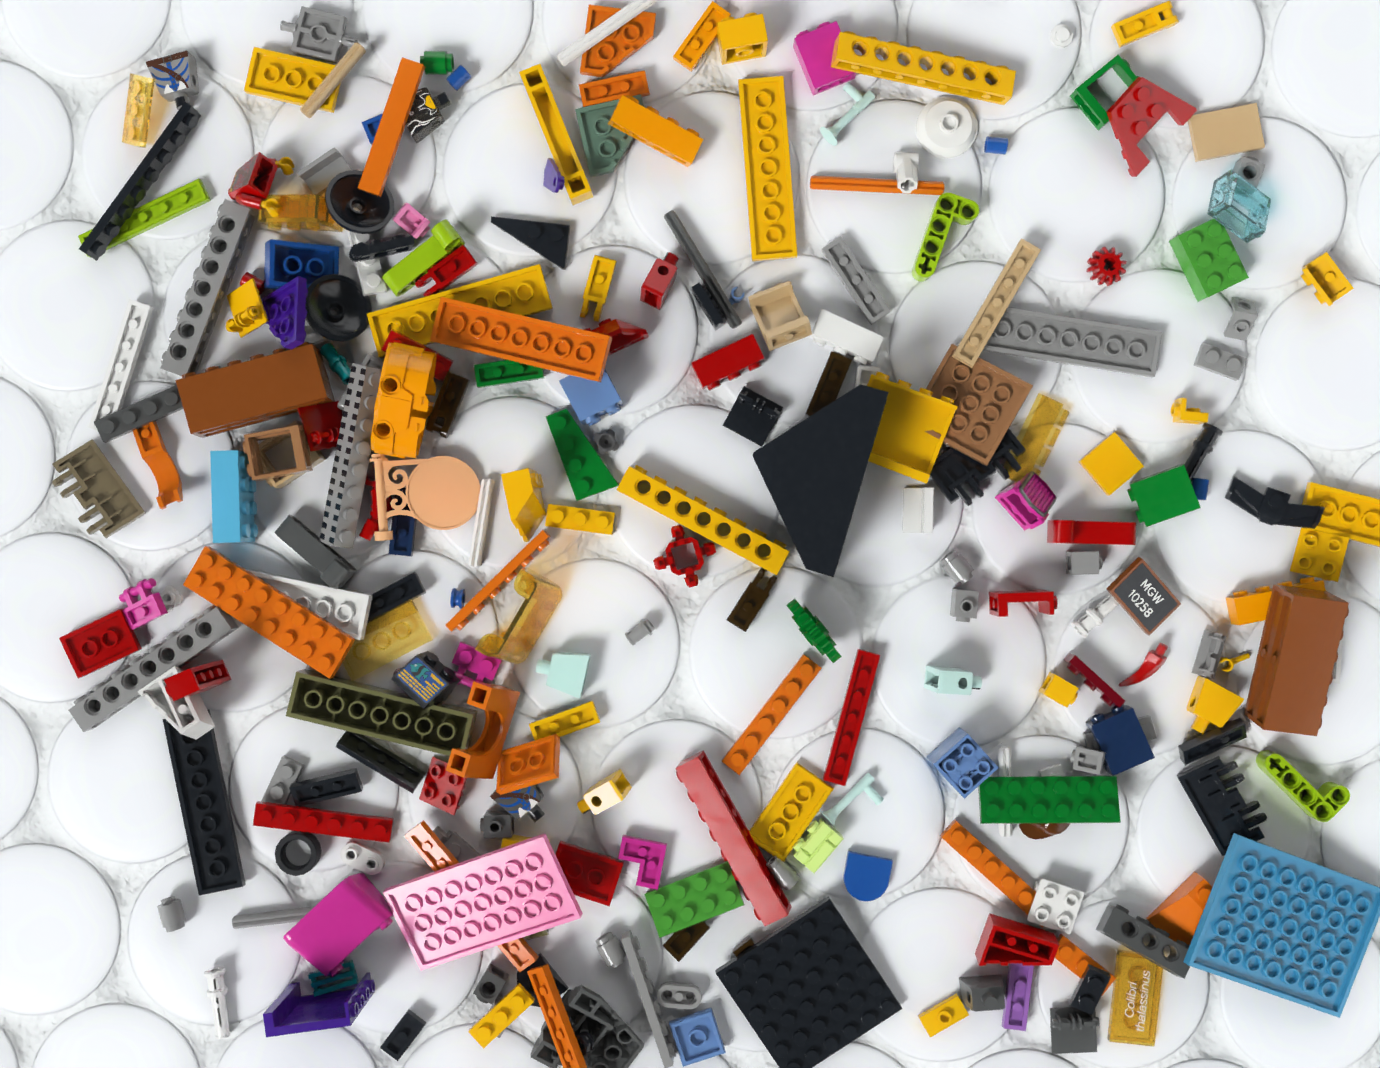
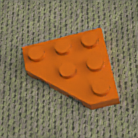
(618, 45)

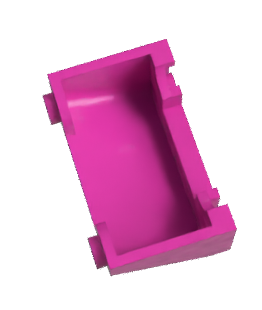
(340, 924)

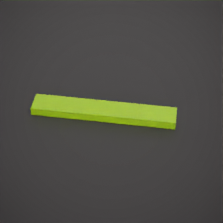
(159, 211)

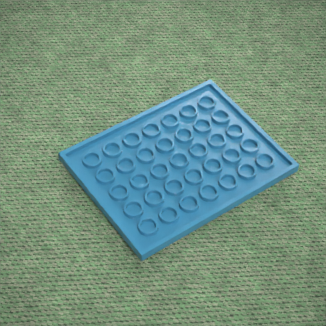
(1285, 926)

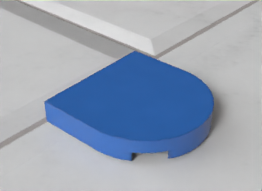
(866, 875)

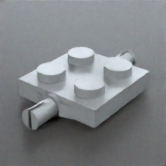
(318, 34)

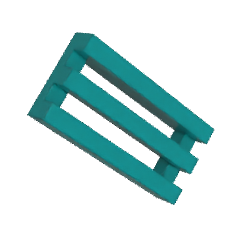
(315, 984)

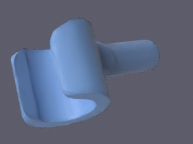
(733, 299)

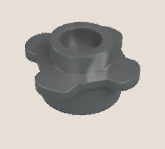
(602, 447)

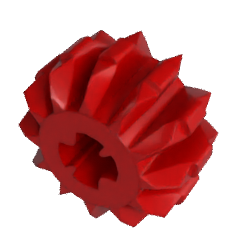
(1113, 271)

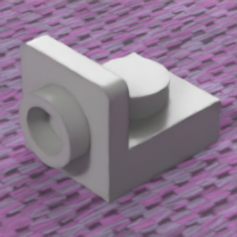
(1088, 760)

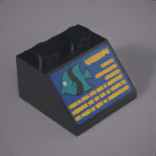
(426, 680)

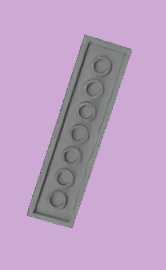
(1076, 342)

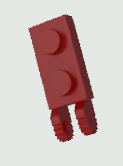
(448, 270)

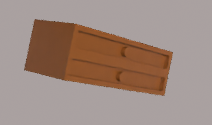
(254, 390)
(1296, 660)

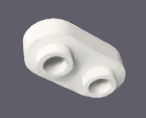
(362, 856)

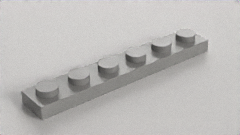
(652, 1007)

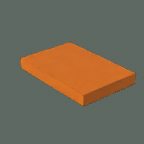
(528, 764)

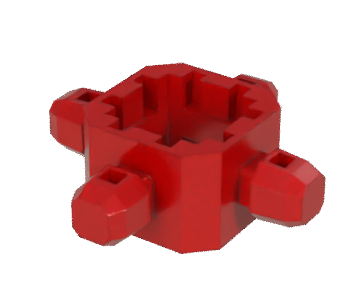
(707, 549)

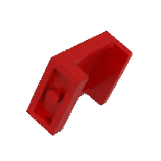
(999, 601)

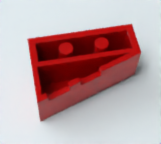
(1014, 942)

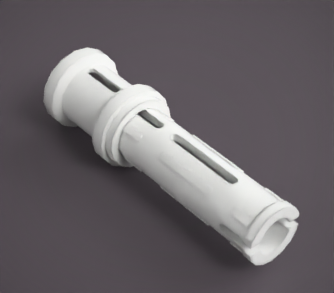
(1094, 616)
(217, 992)

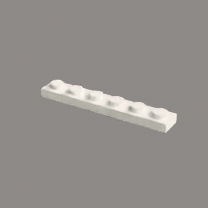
(122, 360)

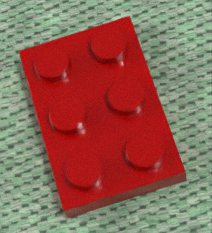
(100, 643)
(589, 872)

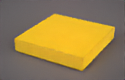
(1111, 463)

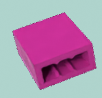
(815, 57)

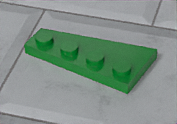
(581, 462)

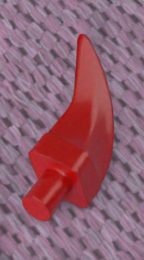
(1151, 664)

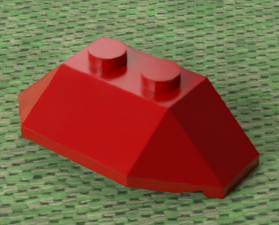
(622, 334)

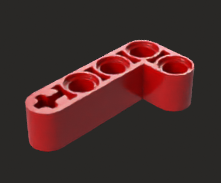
(1091, 532)

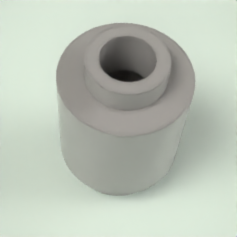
(957, 567)
(171, 914)
(610, 950)

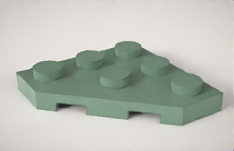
(601, 142)

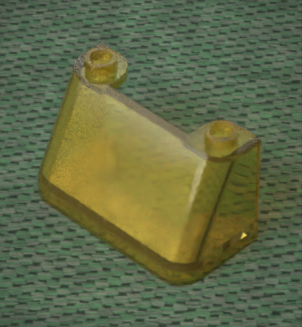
(539, 604)

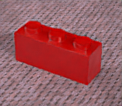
(728, 362)

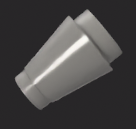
(783, 874)

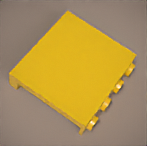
(901, 435)

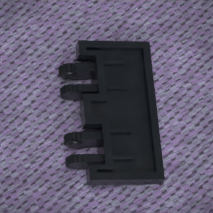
(956, 469)
(1218, 808)

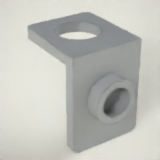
(1241, 320)

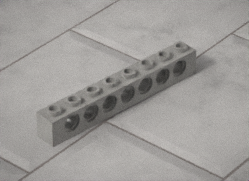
(219, 283)
(90, 717)

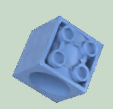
(591, 398)
(962, 762)

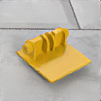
(246, 309)
(1319, 554)

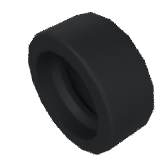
(283, 862)

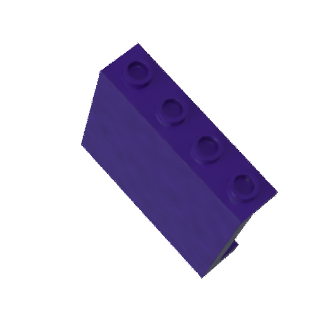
(307, 1013)

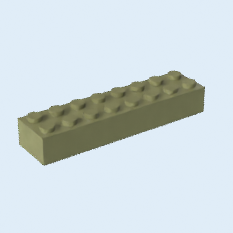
(379, 713)

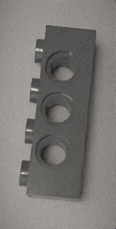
(1112, 924)

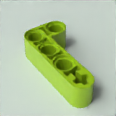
(938, 238)
(417, 263)
(1296, 783)

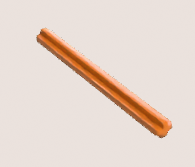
(872, 185)

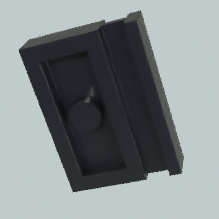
(704, 299)

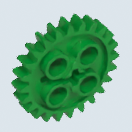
(813, 630)

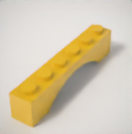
(556, 134)

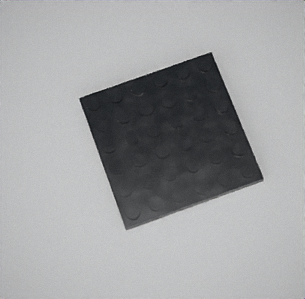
(808, 988)

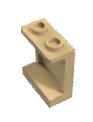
(779, 315)

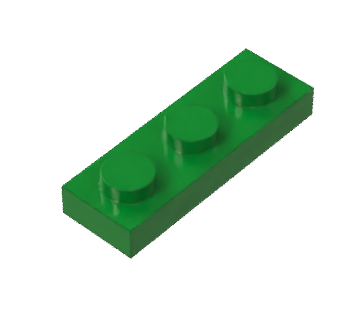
(505, 373)

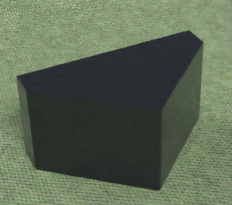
(819, 471)

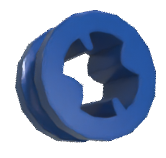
(457, 598)

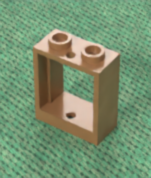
(300, 449)

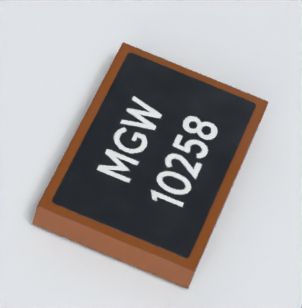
(1143, 596)

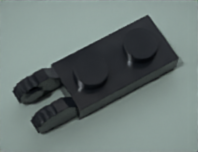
(381, 248)

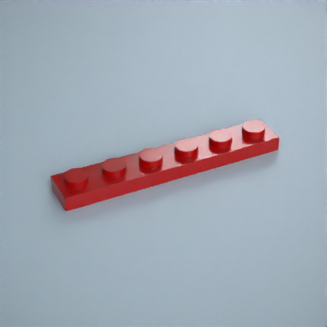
(851, 717)
(323, 821)

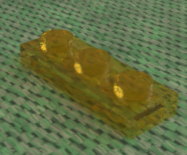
(138, 110)

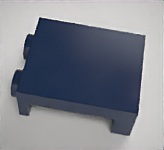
(1121, 738)

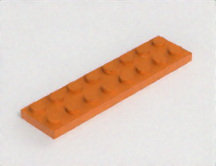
(521, 339)
(269, 612)

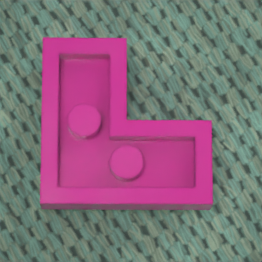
(649, 855)

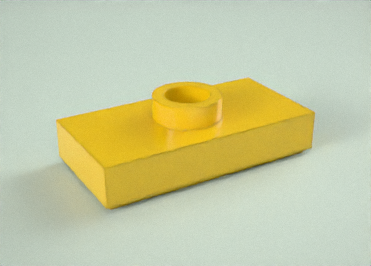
(943, 1015)

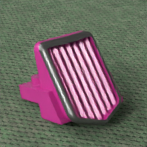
(1028, 500)

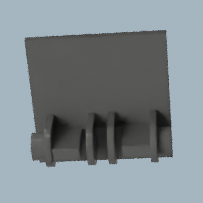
(1073, 1031)

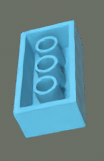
(232, 498)

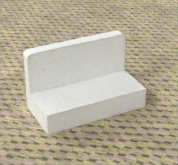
(918, 510)

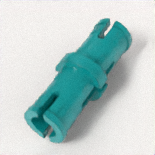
(336, 362)

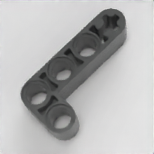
(333, 567)

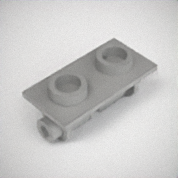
(1209, 654)

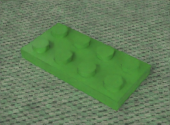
(694, 899)

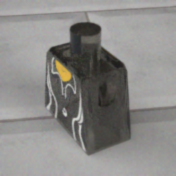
(426, 113)

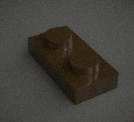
(684, 940)

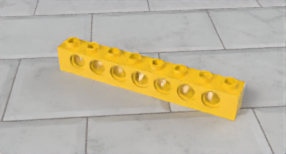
(912, 73)
(629, 487)

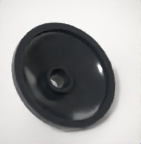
(343, 196)
(346, 299)

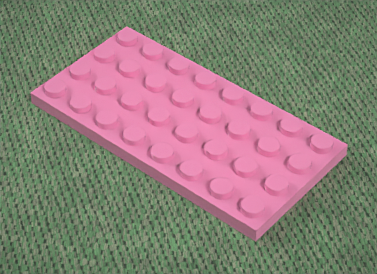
(483, 902)

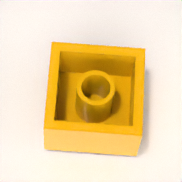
(742, 38)

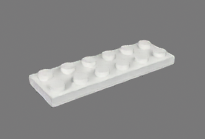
(339, 607)

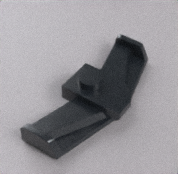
(1272, 506)

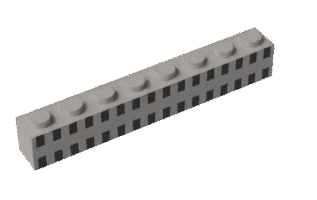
(351, 458)

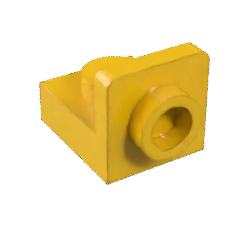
(1187, 415)

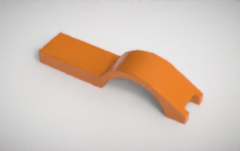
(160, 462)

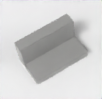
(322, 170)

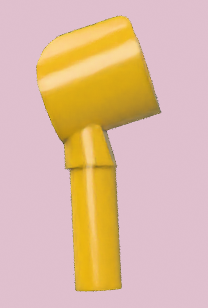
(1232, 661)

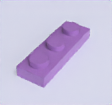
(1017, 996)

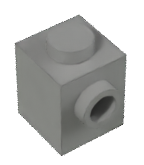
(964, 604)

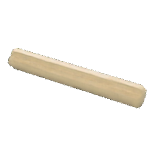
(332, 80)

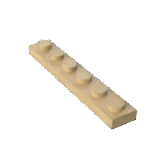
(996, 303)

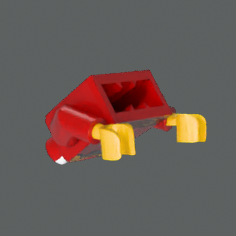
(254, 182)

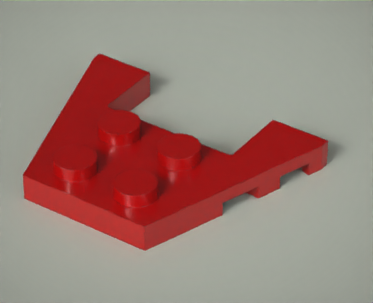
(1138, 112)

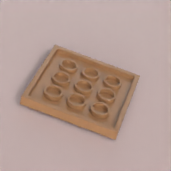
(985, 402)

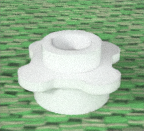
(175, 596)

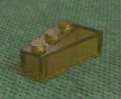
(299, 213)

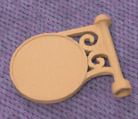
(438, 492)

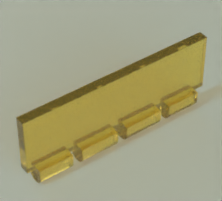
(1035, 433)

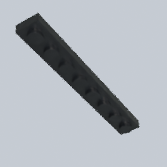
(140, 181)

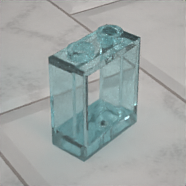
(1234, 187)

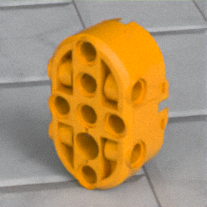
(402, 400)

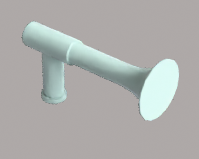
(862, 102)
(857, 789)

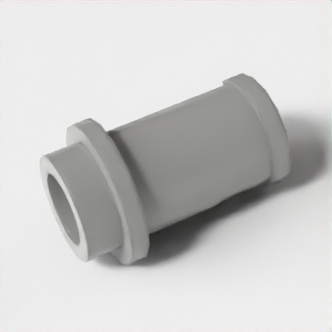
(640, 631)

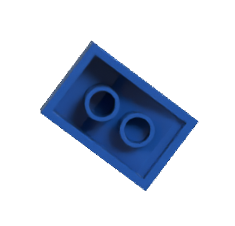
(292, 259)

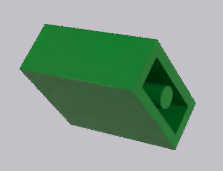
(1163, 495)

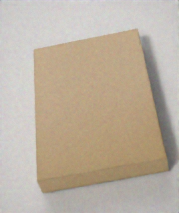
(1226, 132)

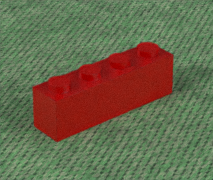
(197, 680)

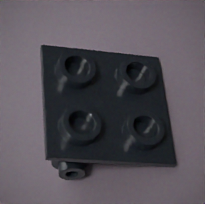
(752, 416)

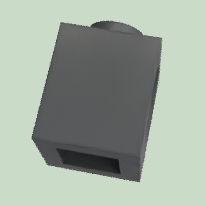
(495, 976)

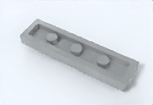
(855, 280)

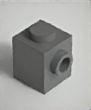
(497, 824)

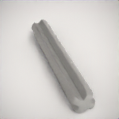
(269, 918)

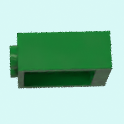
(1087, 101)

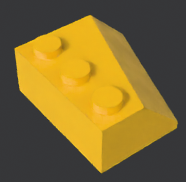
(524, 500)

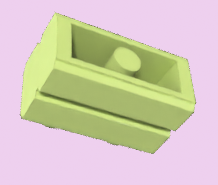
(817, 844)

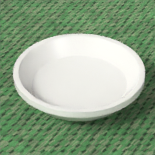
(946, 127)

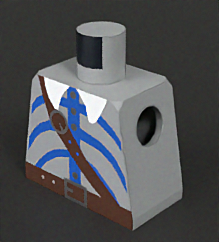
(175, 77)

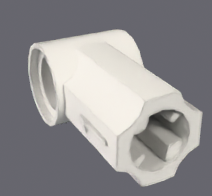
(906, 168)

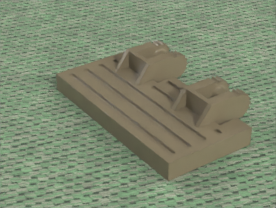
(98, 486)

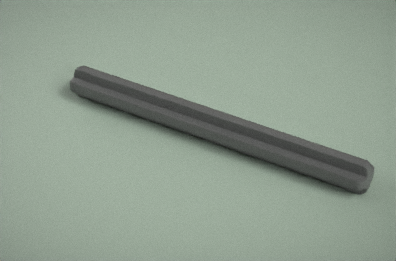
(702, 269)

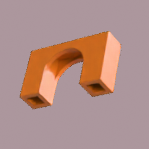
(483, 756)

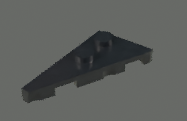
(546, 239)

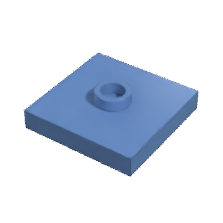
(697, 1037)

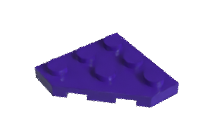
(287, 312)

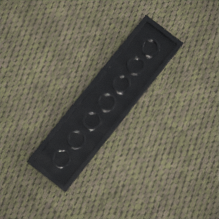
(205, 811)

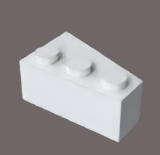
(186, 715)

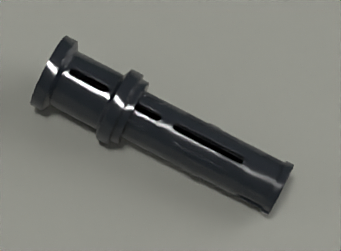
(1202, 447)

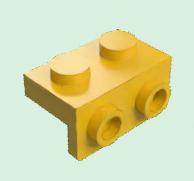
(1326, 279)

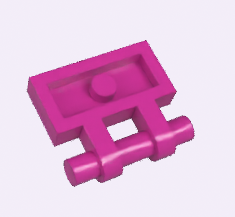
(143, 611)
(476, 662)

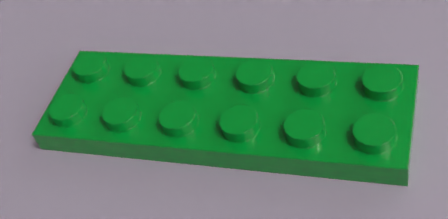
(1049, 800)

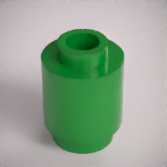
(437, 62)

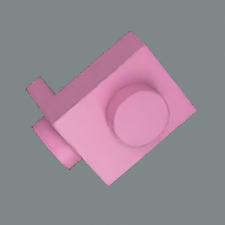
(412, 221)

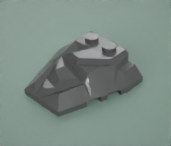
(614, 1040)

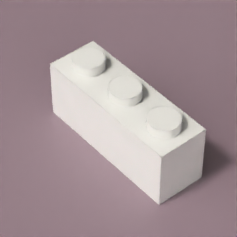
(846, 337)

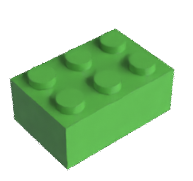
(1208, 259)

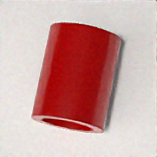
(259, 282)

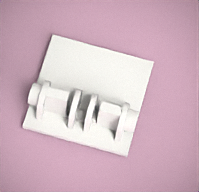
(1055, 905)

